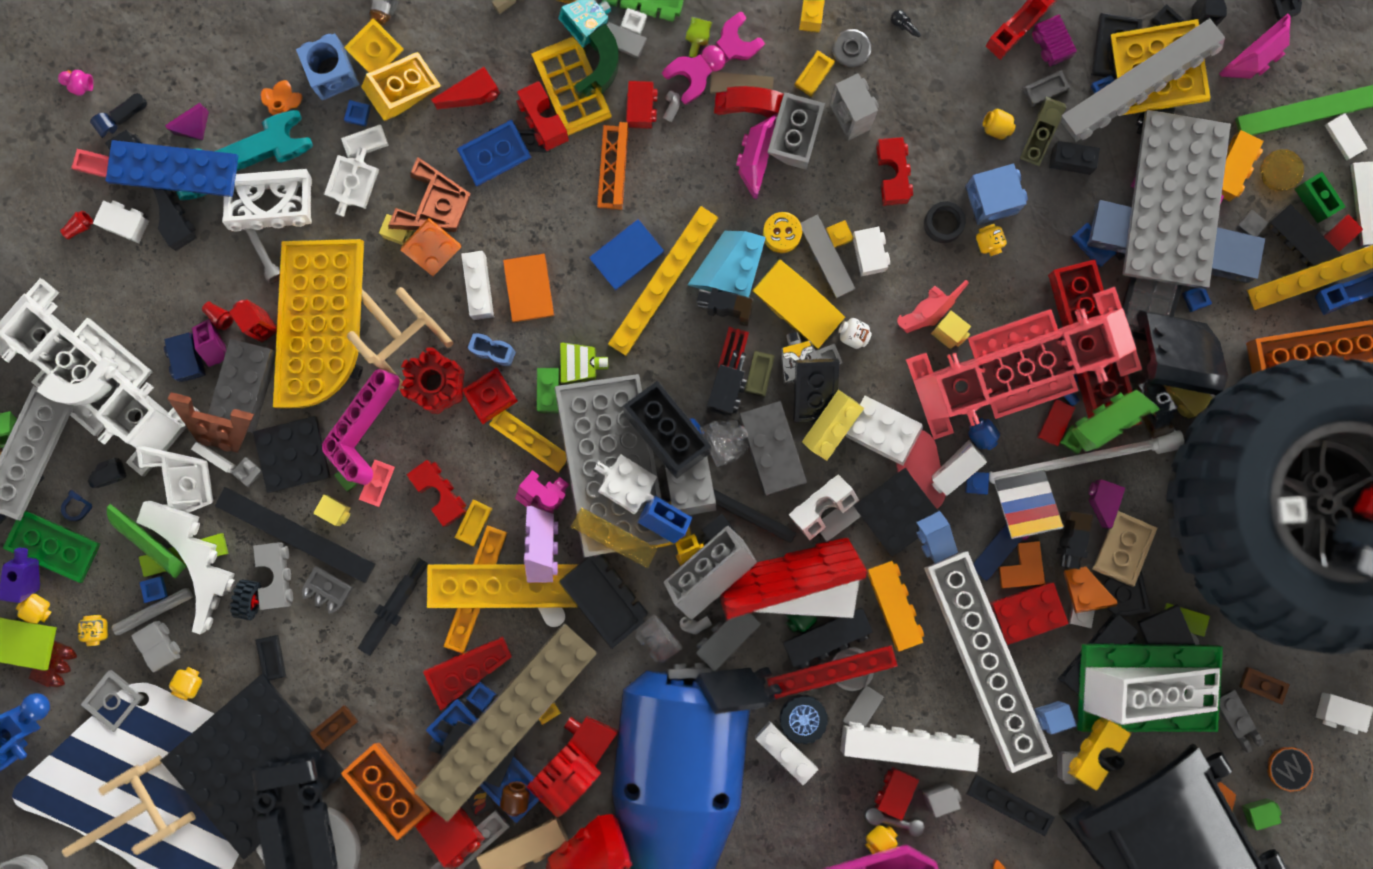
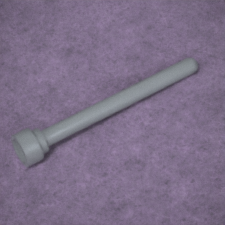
(271, 272)

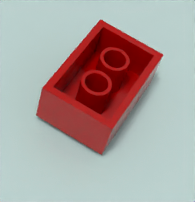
(1029, 612)

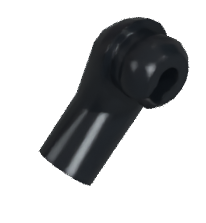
(1111, 763)

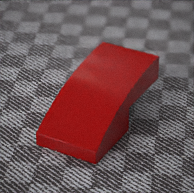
(1343, 232)

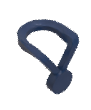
(72, 494)

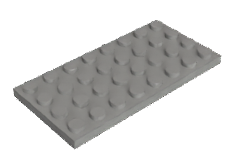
(1176, 199)
(596, 432)

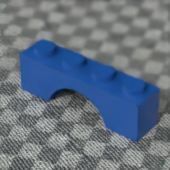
(1345, 294)

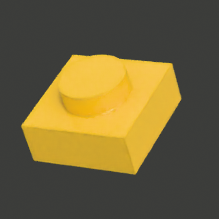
(839, 234)

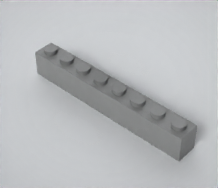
(1143, 80)

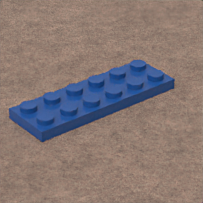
(172, 168)
(515, 771)

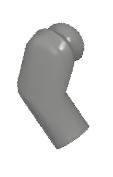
(674, 99)

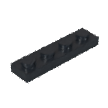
(1010, 805)

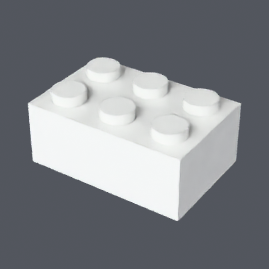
(885, 431)

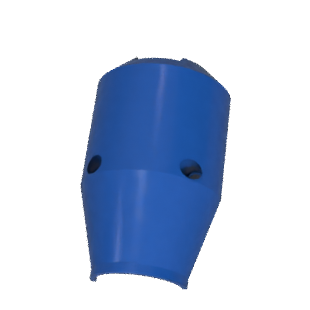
(679, 761)

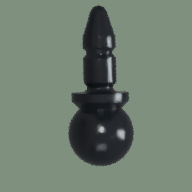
(901, 20)

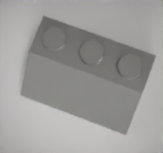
(795, 130)

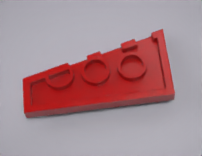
(461, 672)

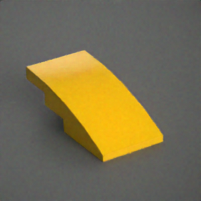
(798, 304)

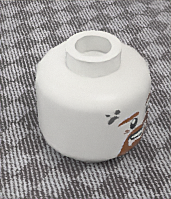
(854, 333)

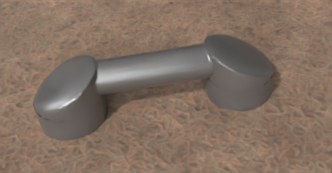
(875, 817)

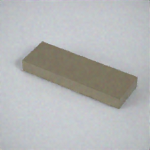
(722, 80)

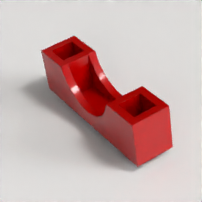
(1013, 30)

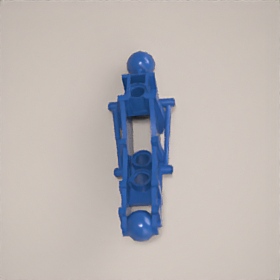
(18, 724)

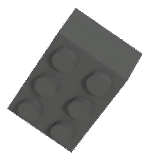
(726, 639)

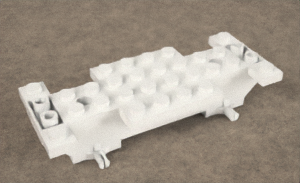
(74, 358)

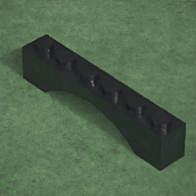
(172, 223)

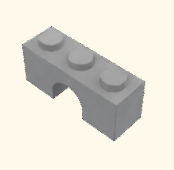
(278, 593)

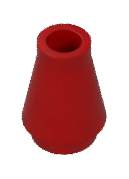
(77, 224)
(218, 316)

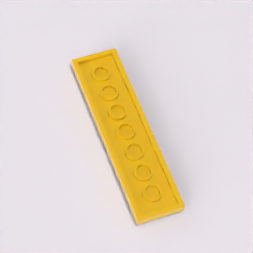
(493, 587)

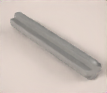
(152, 611)

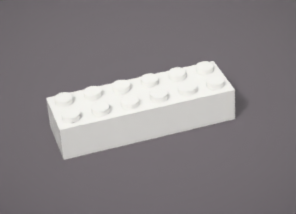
(908, 747)

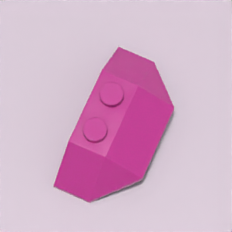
(1261, 52)
(755, 155)

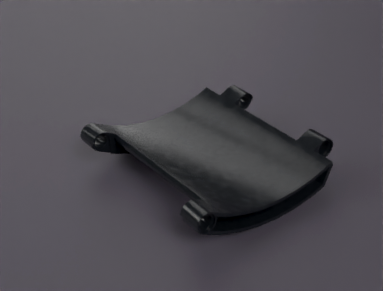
(1179, 820)

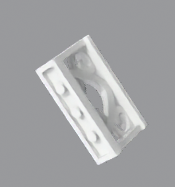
(277, 216)

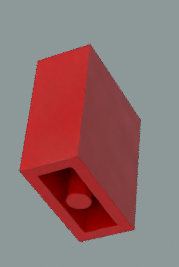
(451, 839)

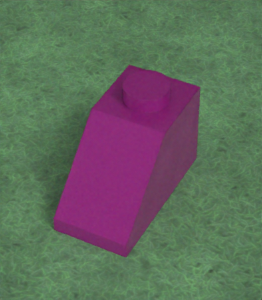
(209, 343)
(1105, 501)

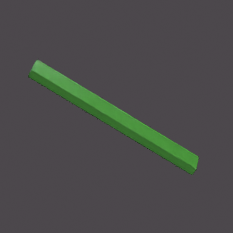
(1306, 111)

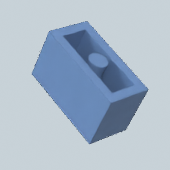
(937, 537)
(1055, 717)

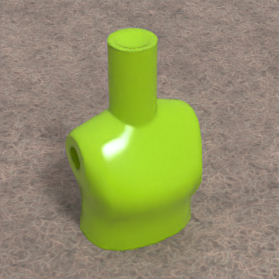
(698, 35)

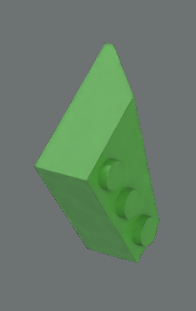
(1111, 420)

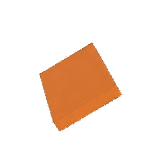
(528, 288)

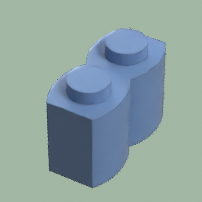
(485, 348)

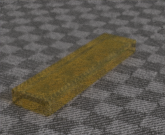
(614, 537)

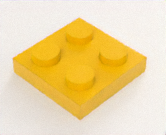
(373, 47)

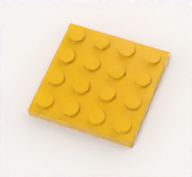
(1138, 45)

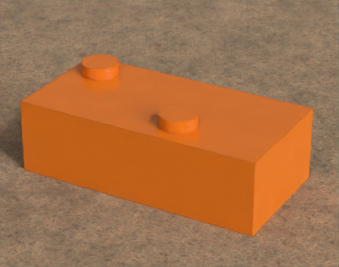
(386, 790)

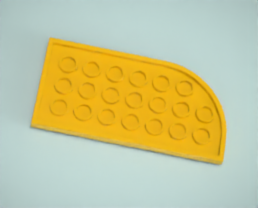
(315, 313)

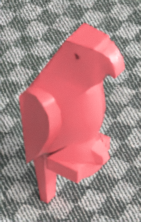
(930, 310)

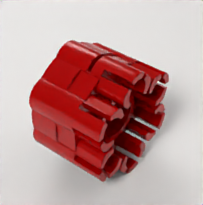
(418, 372)
(563, 780)

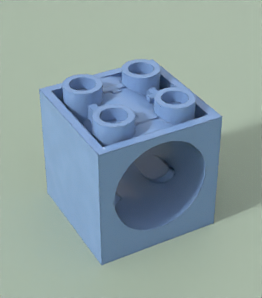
(340, 78)
(996, 194)

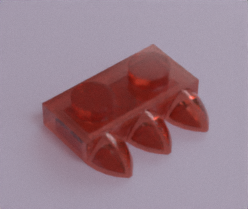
(56, 665)

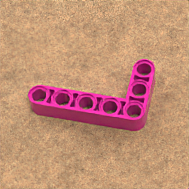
(353, 424)

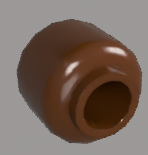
(515, 798)

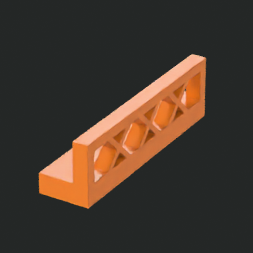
(620, 164)

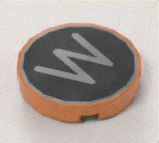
(1290, 769)

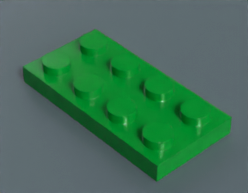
(53, 546)

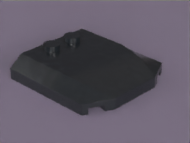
(1183, 353)

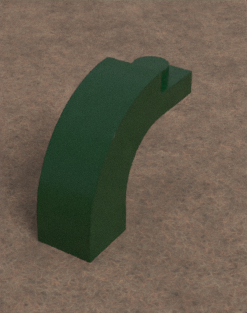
(606, 47)

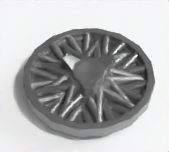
(851, 48)

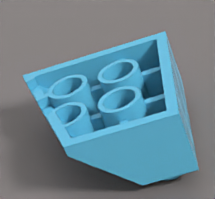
(730, 264)

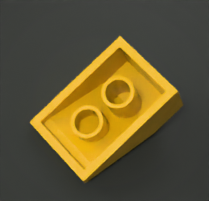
(399, 85)

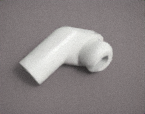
(694, 627)

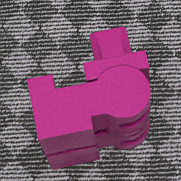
(539, 496)

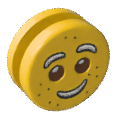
(782, 232)

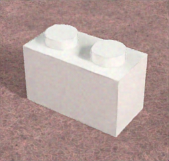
(121, 221)
(870, 251)
(1344, 712)

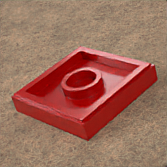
(489, 395)

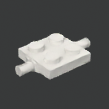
(351, 181)
(626, 483)

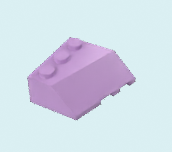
(540, 545)

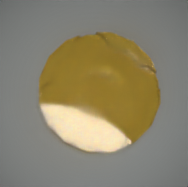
(1282, 170)

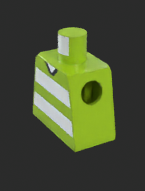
(580, 363)

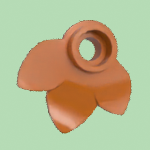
(280, 96)

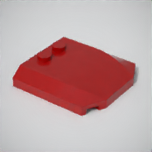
(593, 847)

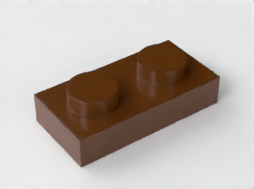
(1264, 685)
(334, 727)

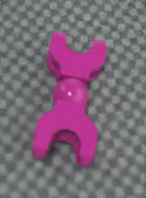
(713, 58)

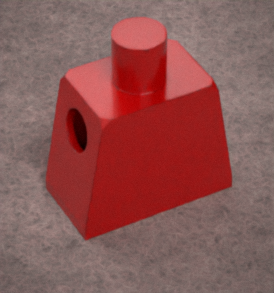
(590, 737)

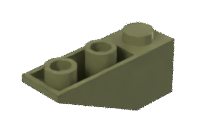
(1043, 130)

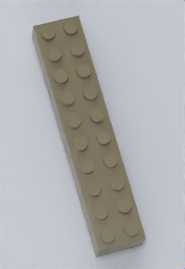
(504, 722)

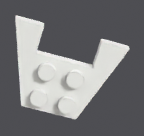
(184, 477)

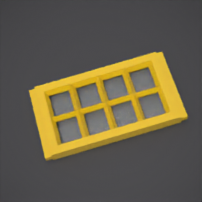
(562, 68)

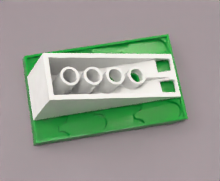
(1151, 687)

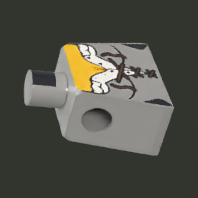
(793, 352)

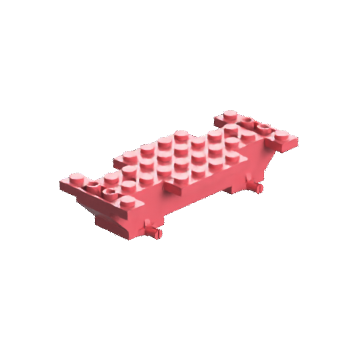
(1025, 364)

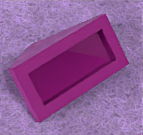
(190, 123)

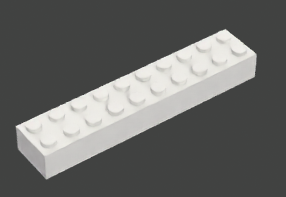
(988, 662)

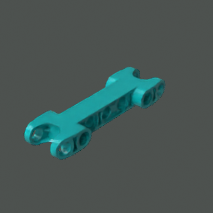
(271, 142)

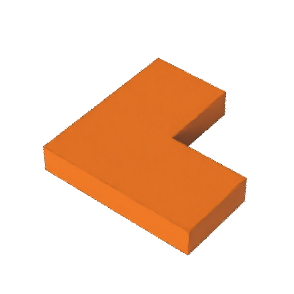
(1030, 568)

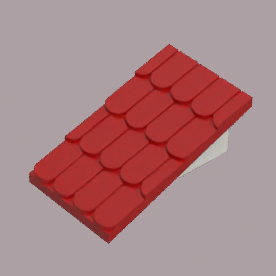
(800, 583)

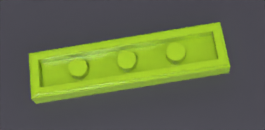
(151, 568)

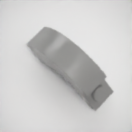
(345, 840)

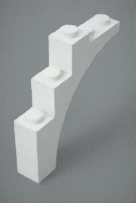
(198, 555)

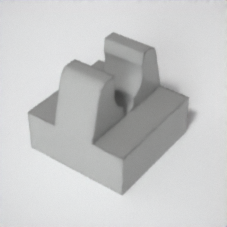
(247, 471)

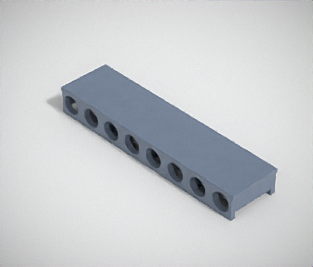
(1235, 253)

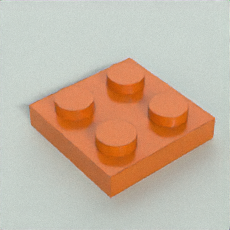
(430, 247)

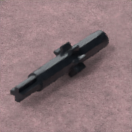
(389, 612)

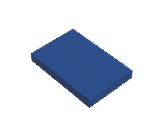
(494, 153)
(626, 254)

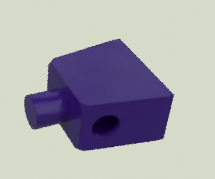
(19, 577)

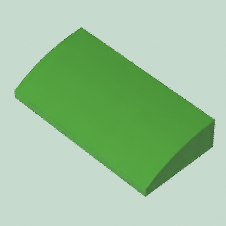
(145, 541)

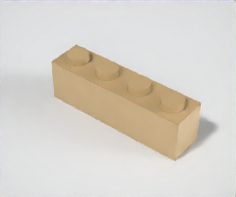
(525, 847)

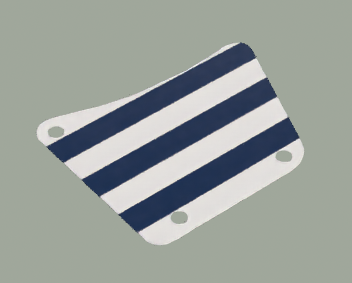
(69, 778)

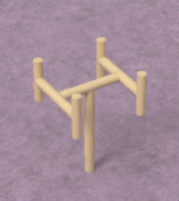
(400, 338)
(132, 776)

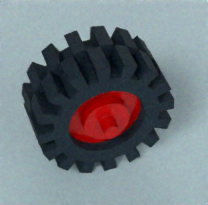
(245, 600)

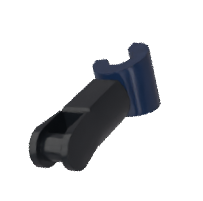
(103, 122)

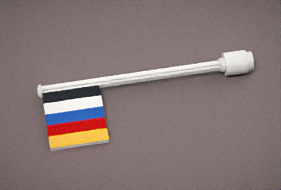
(1027, 493)

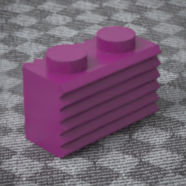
(1054, 40)

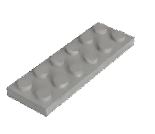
(29, 451)

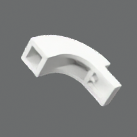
(81, 393)

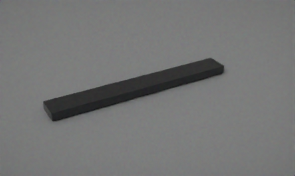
(295, 534)

